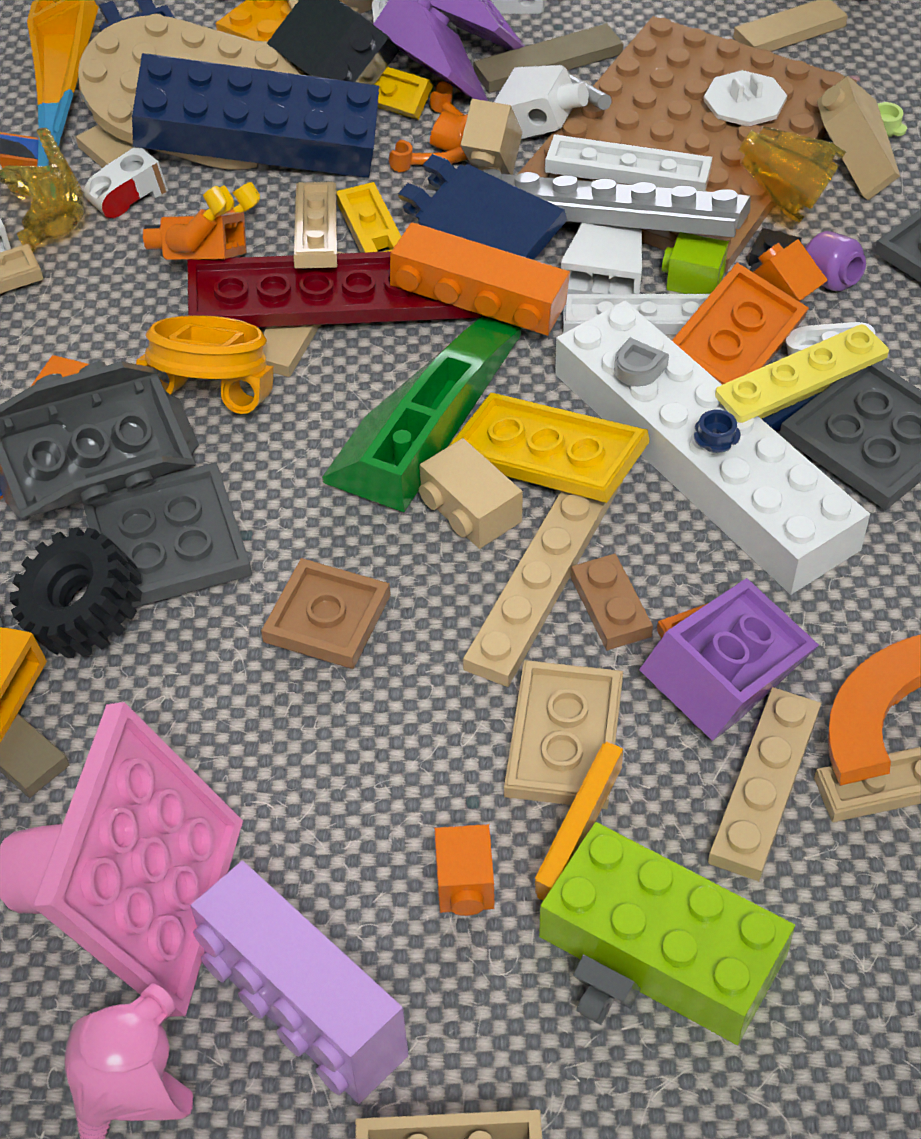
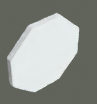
(745, 98)

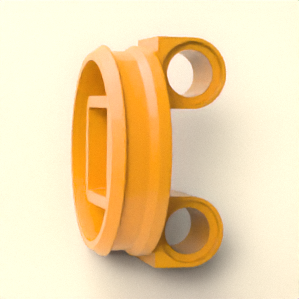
(211, 350)

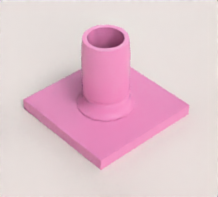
(127, 858)

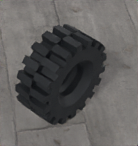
(58, 575)

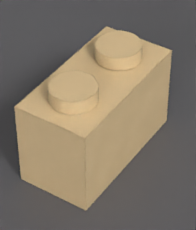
(491, 136)
(470, 493)

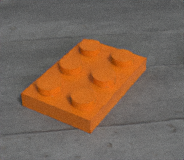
(740, 325)

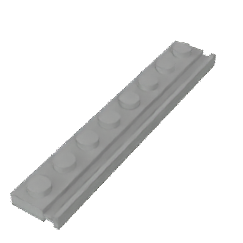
(637, 204)

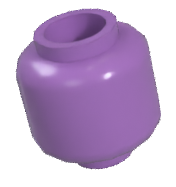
(838, 258)

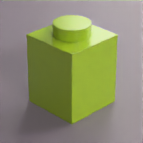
(695, 264)

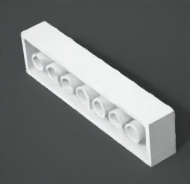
(756, 492)

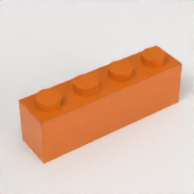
(479, 278)

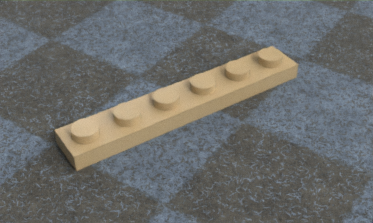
(534, 588)

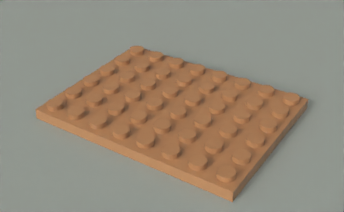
(661, 105)

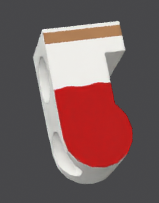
(125, 182)

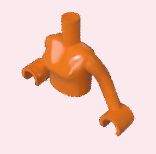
(446, 133)

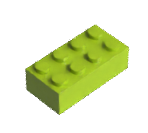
(666, 931)

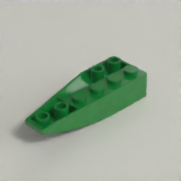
(420, 417)

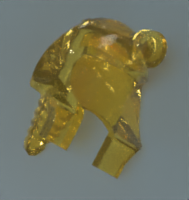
(53, 192)

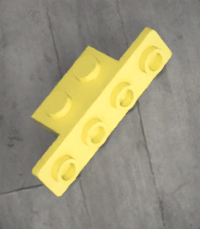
(801, 374)

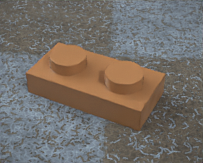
(611, 601)

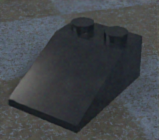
(333, 42)

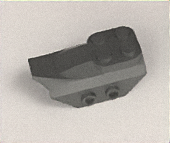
(90, 437)

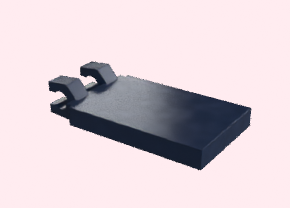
(483, 209)

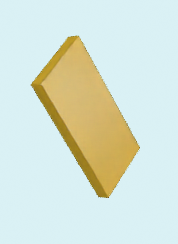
(554, 446)

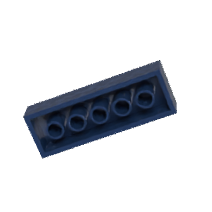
(254, 115)

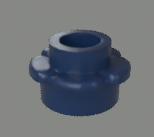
(717, 431)

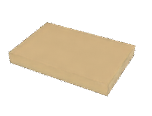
(559, 729)

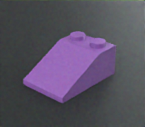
(479, 19)
(430, 42)
(727, 657)

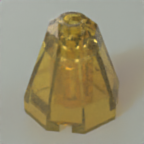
(789, 168)

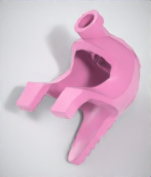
(119, 1065)

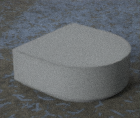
(639, 363)

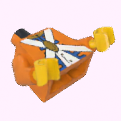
(209, 233)

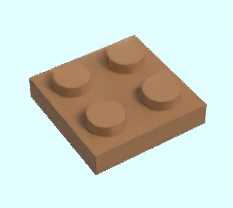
(326, 613)

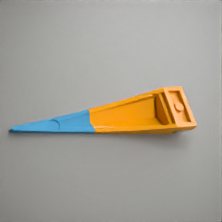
(58, 38)

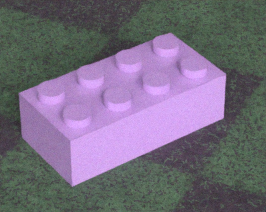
(300, 983)

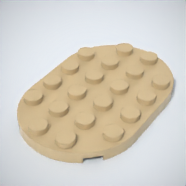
(113, 59)

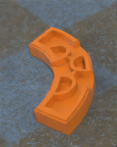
(861, 708)

